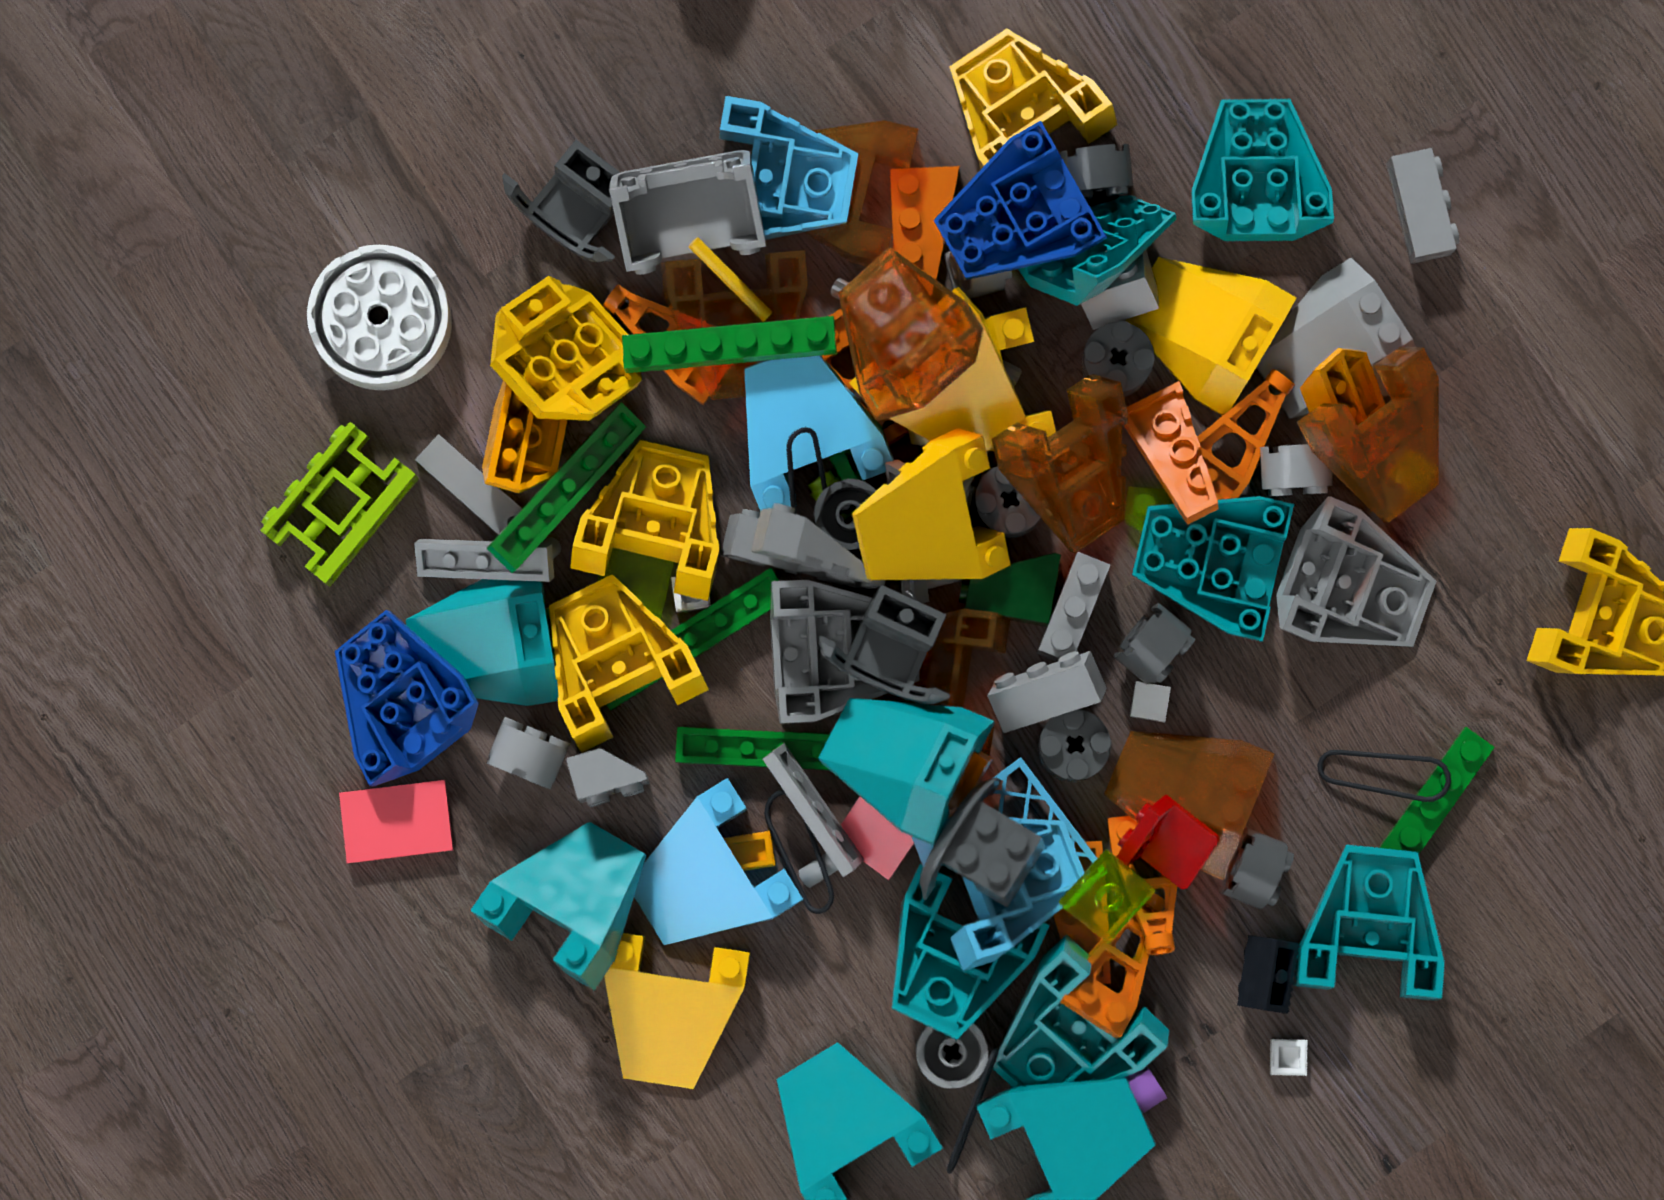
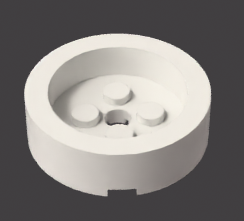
(384, 353)

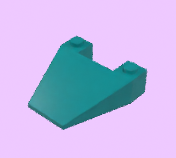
(579, 885)
(1376, 911)
(929, 974)
(1058, 1045)
(840, 1112)
(1079, 1130)

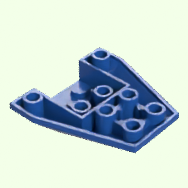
(1019, 210)
(400, 699)

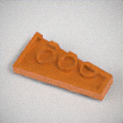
(1168, 442)

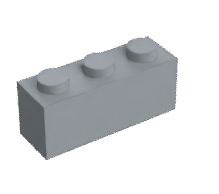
(1422, 205)
(1073, 607)
(1046, 691)

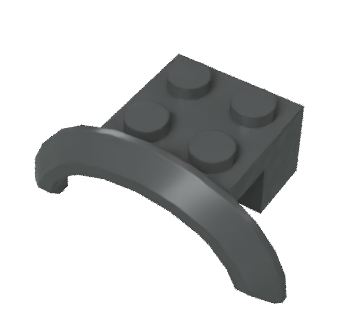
(572, 203)
(891, 646)
(984, 848)

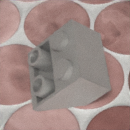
(1127, 297)
(602, 774)

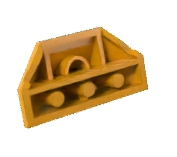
(1344, 379)
(520, 446)

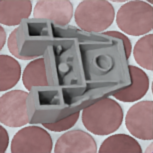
(793, 544)

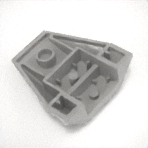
(1337, 312)
(1351, 582)
(804, 679)

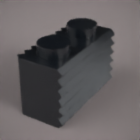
(1268, 974)

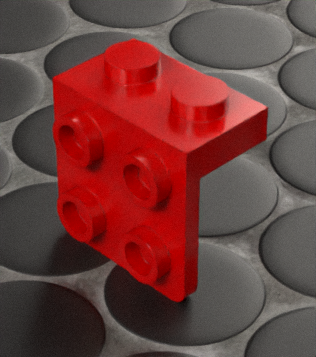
(1169, 841)

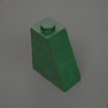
(1018, 591)

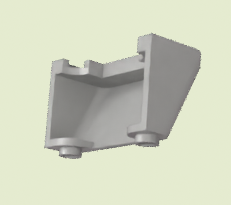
(675, 202)

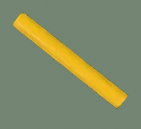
(730, 278)

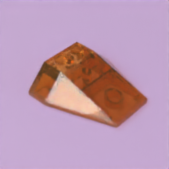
(905, 335)
(1203, 774)

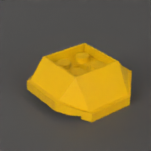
(561, 352)

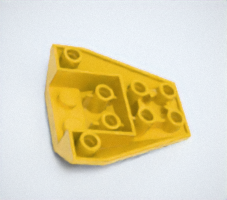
(1212, 328)

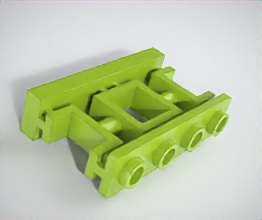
(362, 522)

